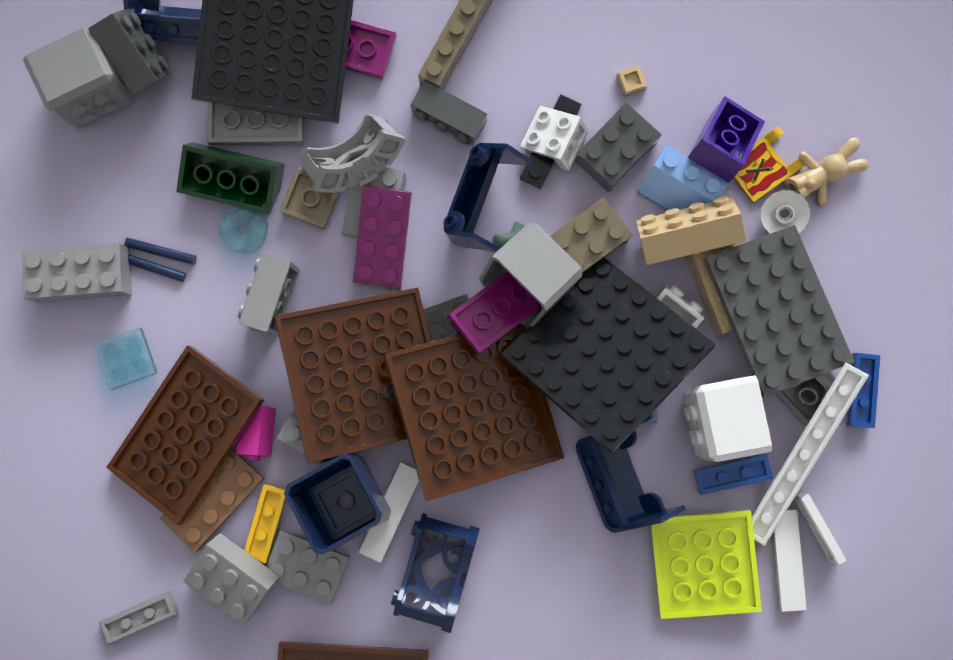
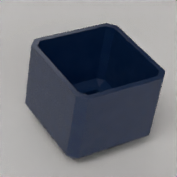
(317, 506)

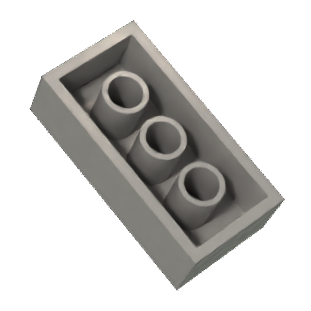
(76, 272)

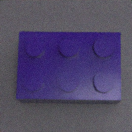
(726, 139)

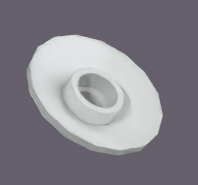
(785, 199)

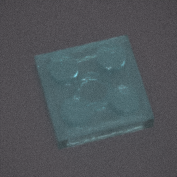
(125, 358)

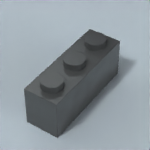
(448, 113)

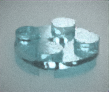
(239, 242)

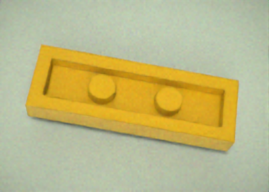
(265, 522)

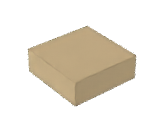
(631, 81)

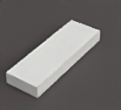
(819, 528)

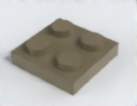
(305, 203)

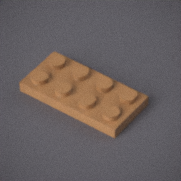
(220, 499)

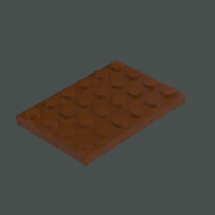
(185, 434)

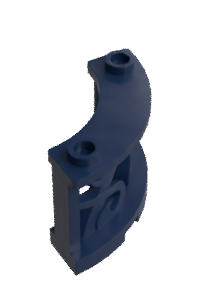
(444, 604)

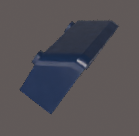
(165, 22)
(473, 191)
(617, 487)

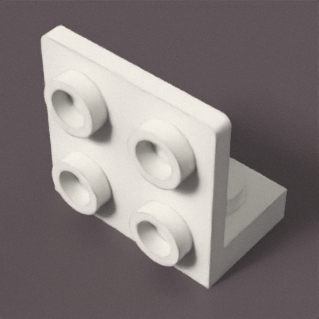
(555, 136)

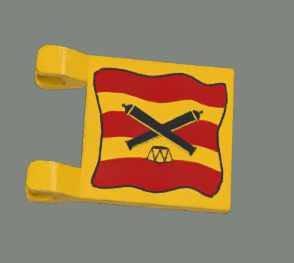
(764, 168)

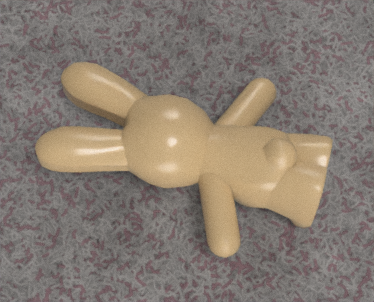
(830, 169)

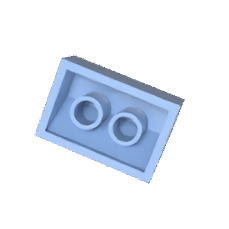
(680, 182)

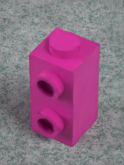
(258, 435)

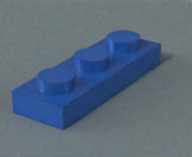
(863, 409)
(733, 474)

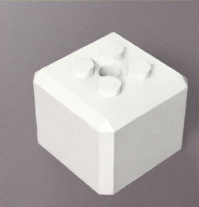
(727, 419)

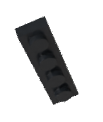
(541, 165)

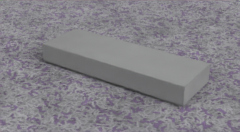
(138, 617)

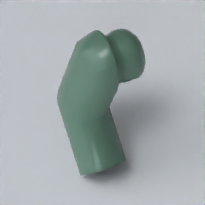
(501, 240)

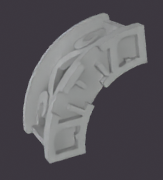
(354, 159)

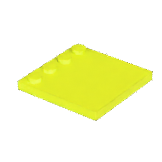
(706, 565)

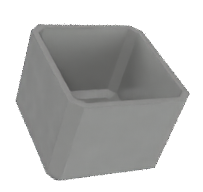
(77, 79)
(537, 265)

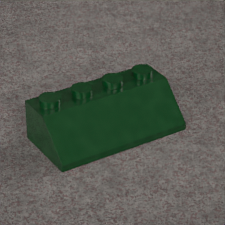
(229, 177)

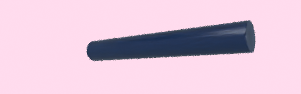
(160, 251)
(156, 268)

